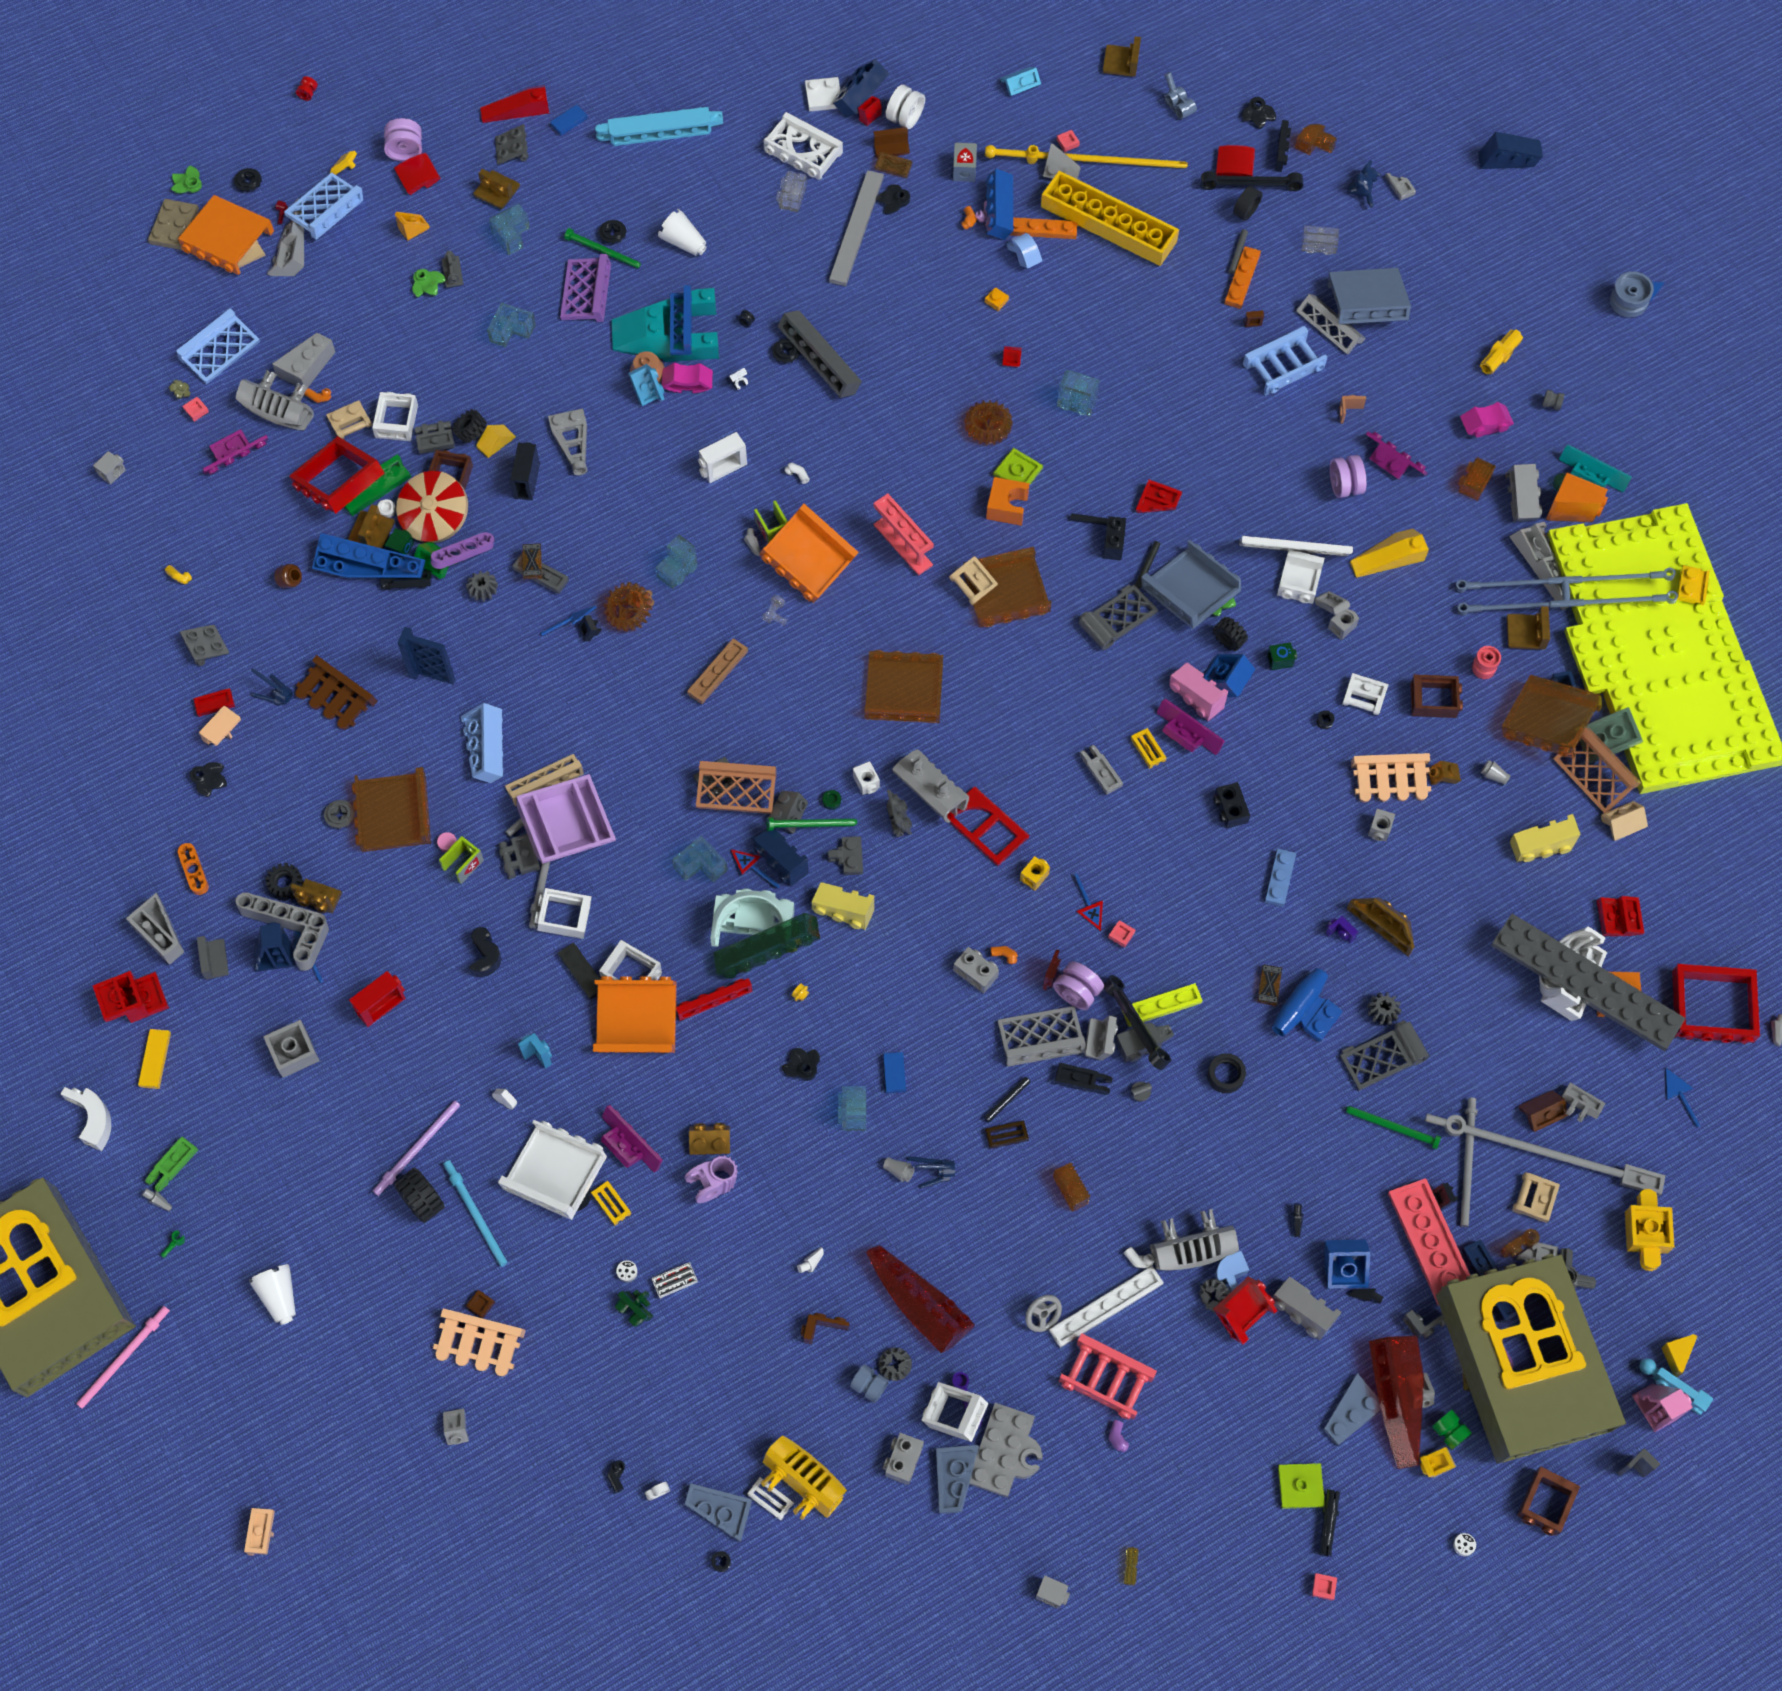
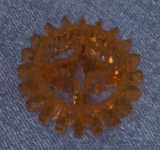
(977, 422)
(624, 621)

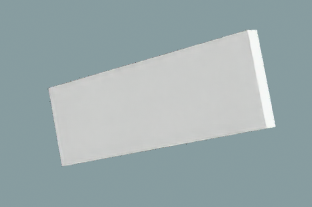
(1296, 546)

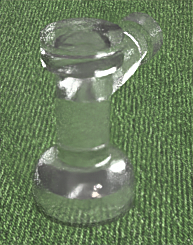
(776, 602)

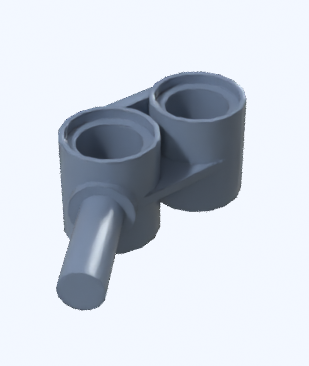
(1177, 99)

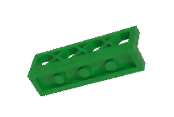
(387, 482)

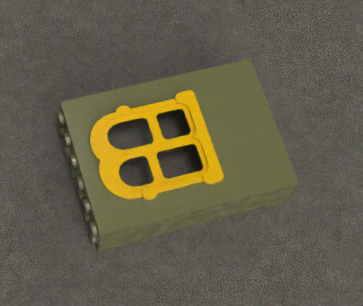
(66, 1316)
(1542, 1404)

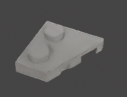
(1061, 162)

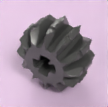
(482, 586)
(1380, 1013)

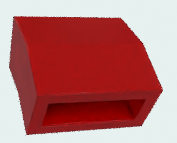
(870, 110)

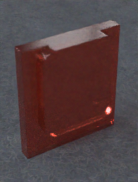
(1052, 970)

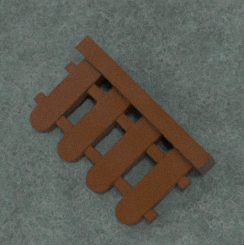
(329, 685)

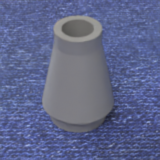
(1494, 772)
(899, 1169)

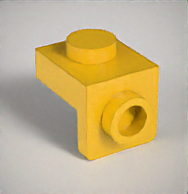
(1437, 1462)

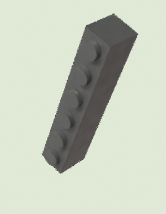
(819, 353)

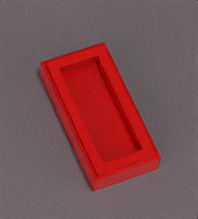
(213, 702)

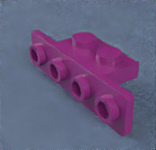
(230, 448)
(1390, 459)
(1187, 730)
(627, 1143)

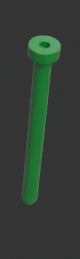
(569, 234)
(771, 823)
(1434, 1141)

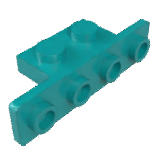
(1594, 469)

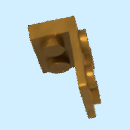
(1122, 59)
(1529, 630)
(316, 895)

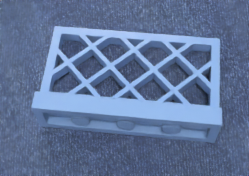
(334, 212)
(205, 339)

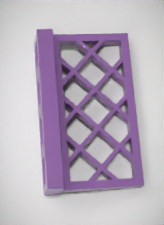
(599, 293)

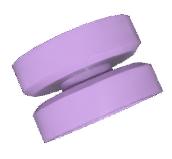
(402, 139)
(1348, 476)
(1078, 985)

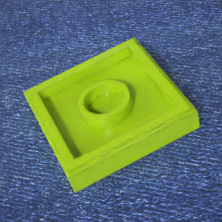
(1018, 467)

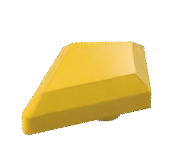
(345, 161)

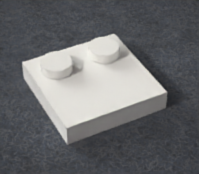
(822, 93)

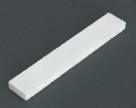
(1106, 1306)

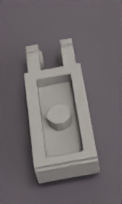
(1101, 770)

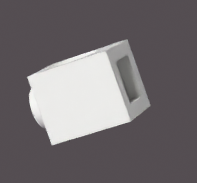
(866, 771)

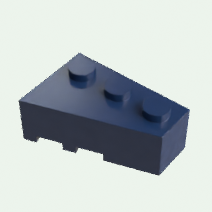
(860, 87)
(1510, 152)
(781, 856)
(272, 948)

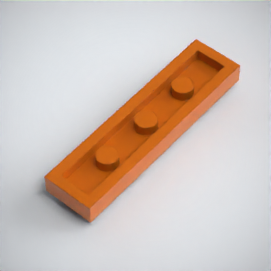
(1044, 228)
(1242, 277)

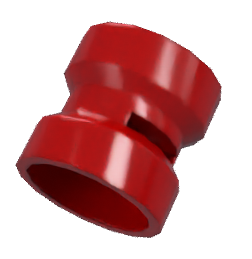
(306, 89)

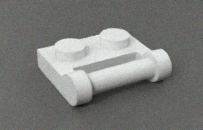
(1367, 689)

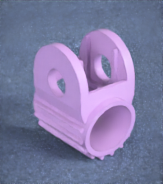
(712, 1184)

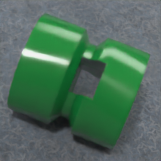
(1451, 1429)

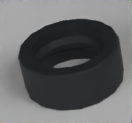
(1247, 203)
(1233, 1060)

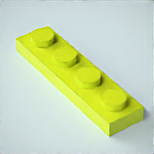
(1167, 1003)

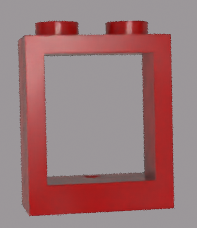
(378, 998)

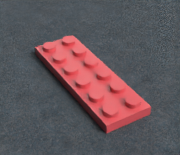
(1428, 1235)

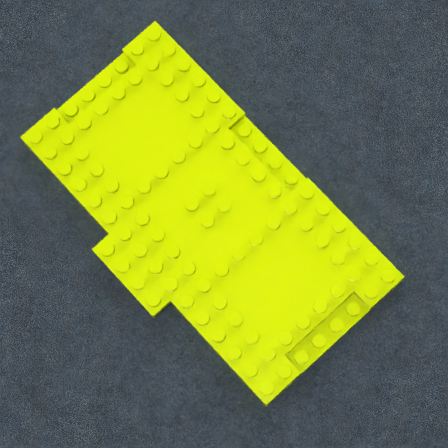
(1664, 660)

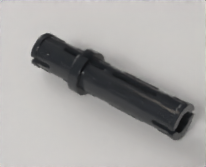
(1329, 1521)

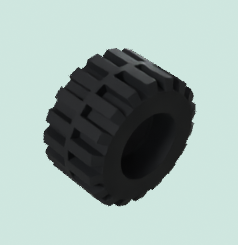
(419, 1195)

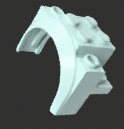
(753, 913)

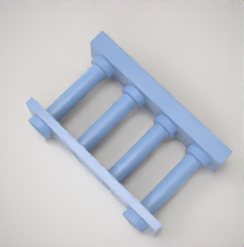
(1284, 345)

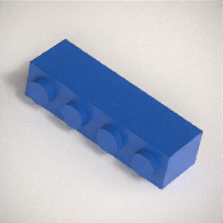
(999, 204)

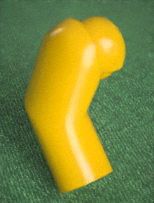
(174, 574)

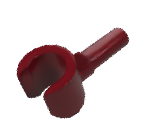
(281, 206)

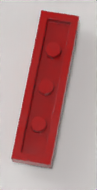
(708, 1001)

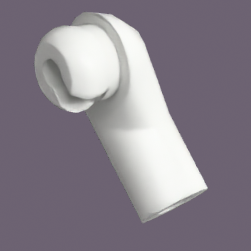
(800, 471)

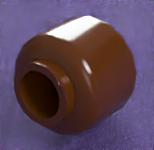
(288, 576)

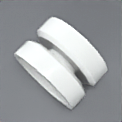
(905, 106)

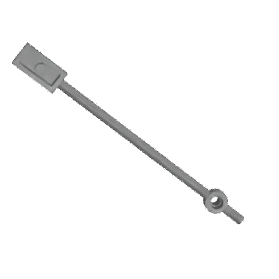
(1630, 1175)

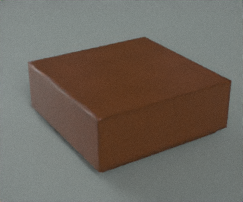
(1254, 318)
(480, 1304)

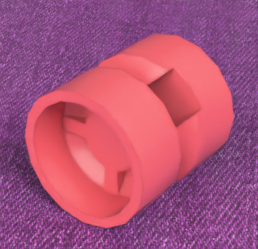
(1486, 662)

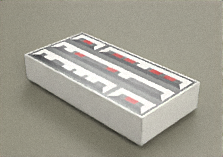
(674, 1280)

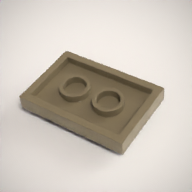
(172, 222)

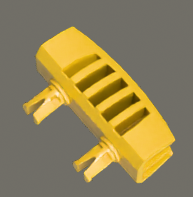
(804, 1475)

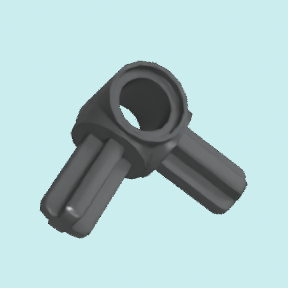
(1577, 1279)

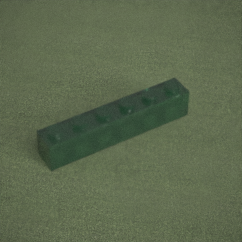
(767, 945)

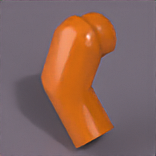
(970, 218)
(324, 396)
(1005, 951)

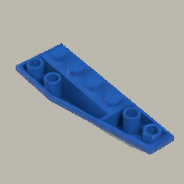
(362, 560)

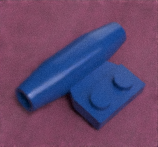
(1305, 1006)

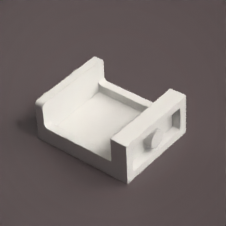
(1300, 576)

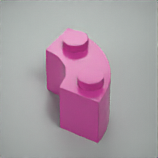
(688, 378)
(1487, 420)

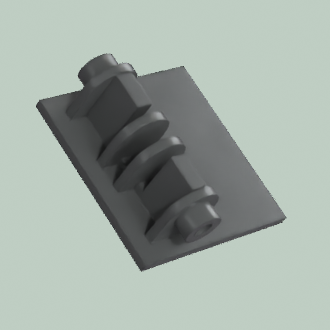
(512, 145)
(204, 643)
(897, 813)

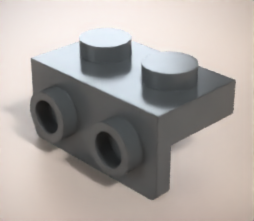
(789, 807)

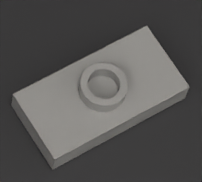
(1332, 602)

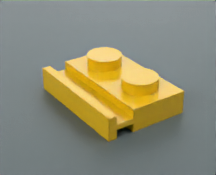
(1693, 585)

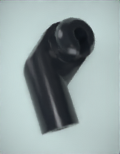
(614, 1475)

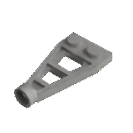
(566, 422)

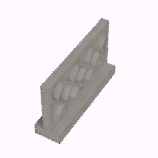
(1044, 1048)

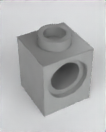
(109, 467)
(1342, 629)
(1381, 818)
(1053, 1592)

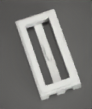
(784, 1510)

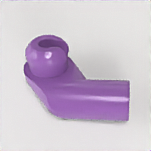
(1116, 1438)

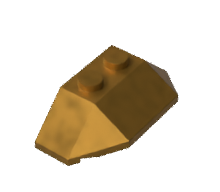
(1385, 921)

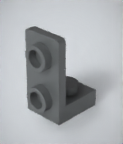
(1416, 1324)

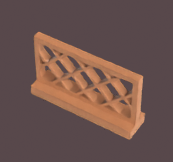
(1611, 760)
(733, 771)

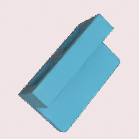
(1021, 80)

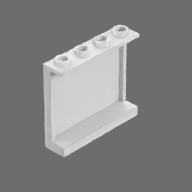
(554, 1169)

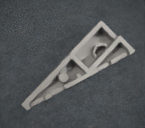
(290, 250)
(1535, 548)

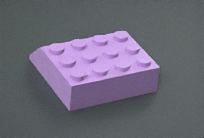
(564, 819)

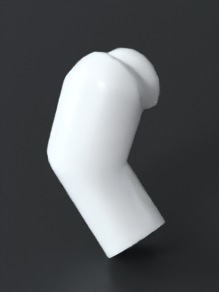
(1139, 1261)

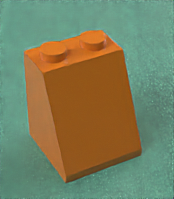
(1577, 501)

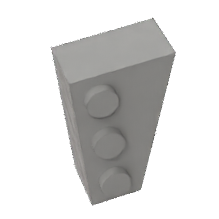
(305, 360)
(1524, 492)

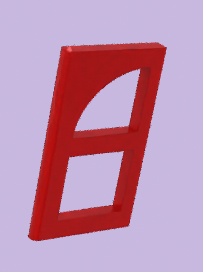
(979, 801)

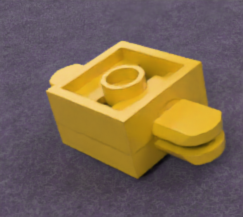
(1649, 1229)

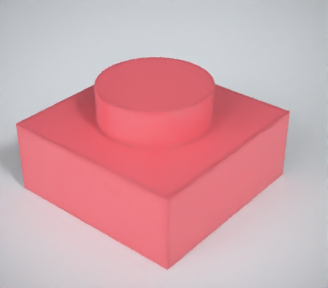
(1068, 140)
(195, 409)
(1122, 933)
(1324, 1586)

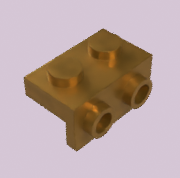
(709, 1139)

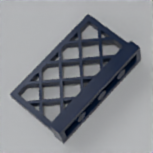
(425, 657)

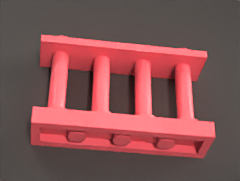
(903, 534)
(1124, 1364)

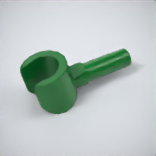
(175, 1234)

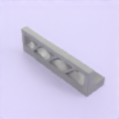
(1331, 316)

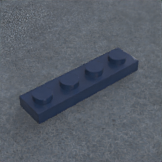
(1482, 1262)

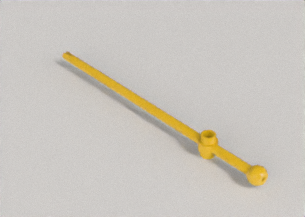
(1032, 155)

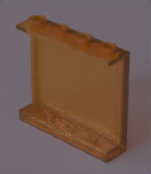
(1018, 591)
(904, 686)
(1550, 715)
(392, 811)

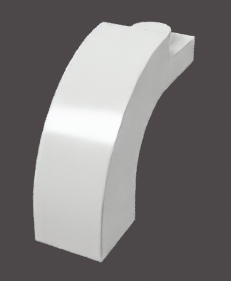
(99, 1121)

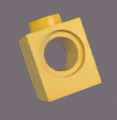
(1035, 880)

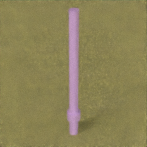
(390, 1177)

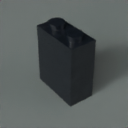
(525, 471)

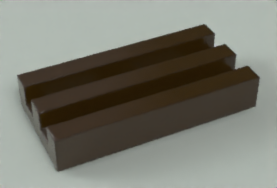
(990, 1139)

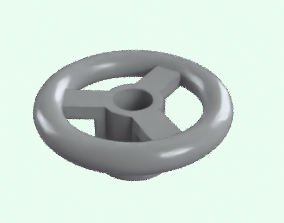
(1042, 1311)

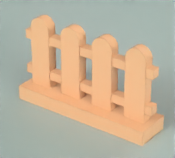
(1400, 770)
(469, 1334)

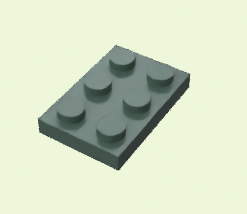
(1616, 732)

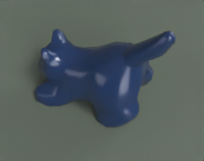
(1363, 183)

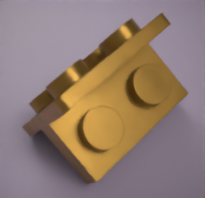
(495, 188)
(372, 528)

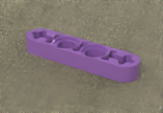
(443, 557)

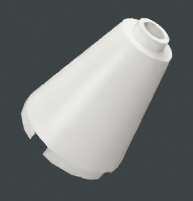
(682, 234)
(276, 1293)

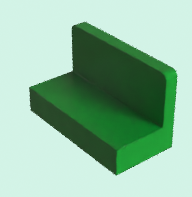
(424, 552)

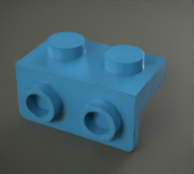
(646, 384)
(532, 1045)

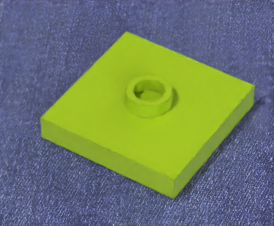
(1301, 1486)

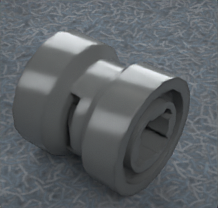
(1553, 400)

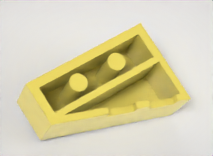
(1545, 841)
(843, 906)

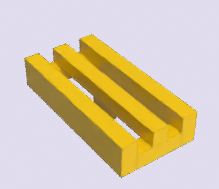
(1162, 758)
(600, 1189)

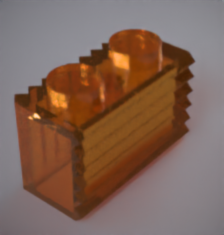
(1476, 479)
(1071, 1186)

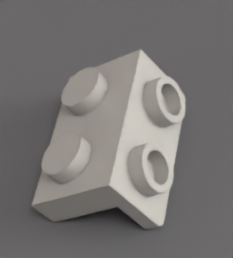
(1100, 1038)

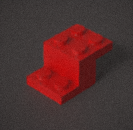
(130, 996)

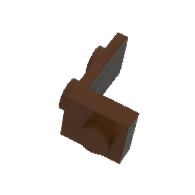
(808, 1329)

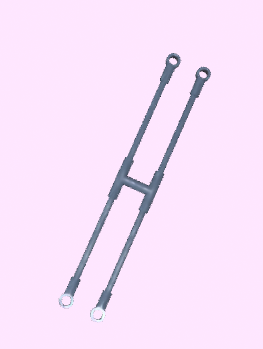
(1565, 581)

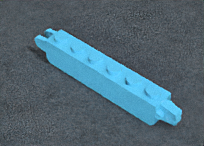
(658, 126)

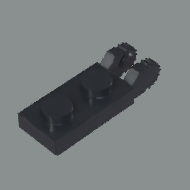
(1082, 1078)

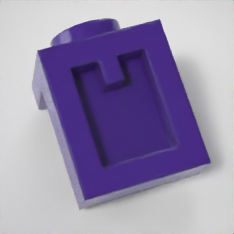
(1344, 928)

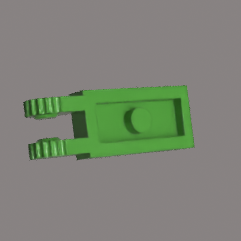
(172, 1163)

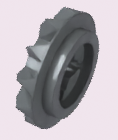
(334, 809)
(1210, 1286)
(889, 1371)

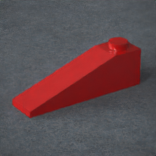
(524, 103)

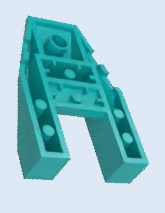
(650, 330)

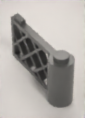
(1099, 628)
(1405, 1040)

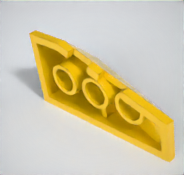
(1393, 552)

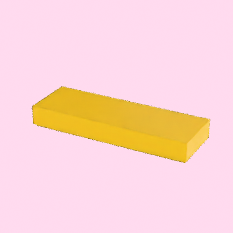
(154, 1059)

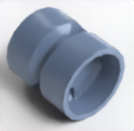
(869, 1383)

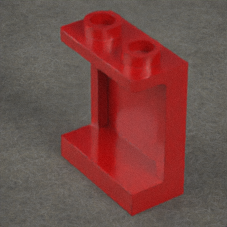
(1244, 1307)

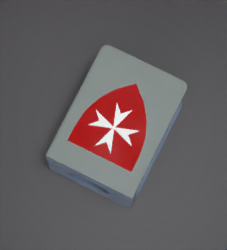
(965, 162)

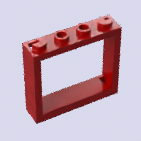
(350, 489)
(1721, 974)

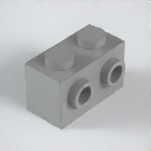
(976, 969)
(903, 1459)

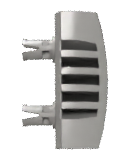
(273, 405)
(931, 784)
(1194, 1249)

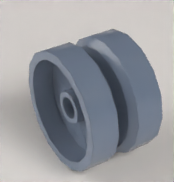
(1631, 294)

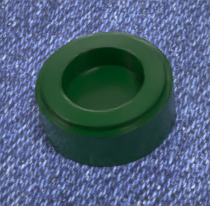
(831, 799)

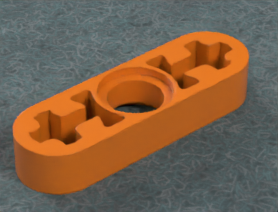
(192, 876)

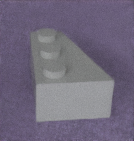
(156, 928)
(1305, 1309)

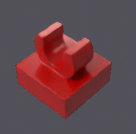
(1012, 356)

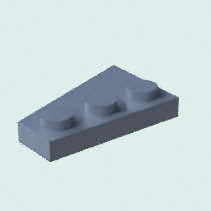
(1353, 1411)
(954, 1476)
(720, 1508)

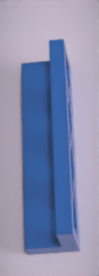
(685, 323)

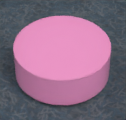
(445, 841)

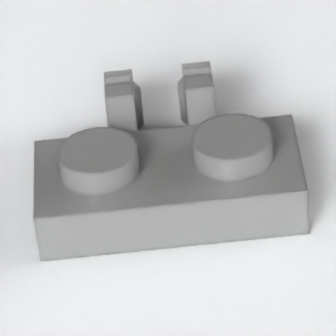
(1582, 1100)

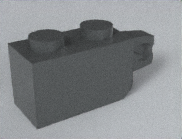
(1132, 1046)

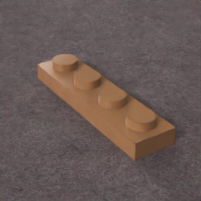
(717, 671)

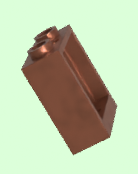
(452, 459)
(1435, 681)
(1556, 1482)

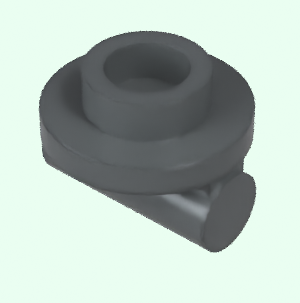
(1141, 1091)

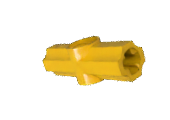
(1501, 351)

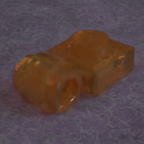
(1514, 1247)

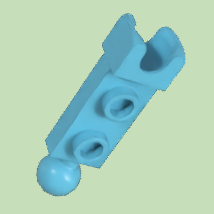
(1700, 1399)

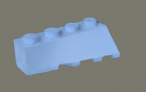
(484, 741)

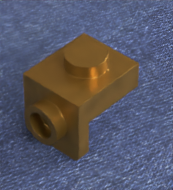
(1444, 772)

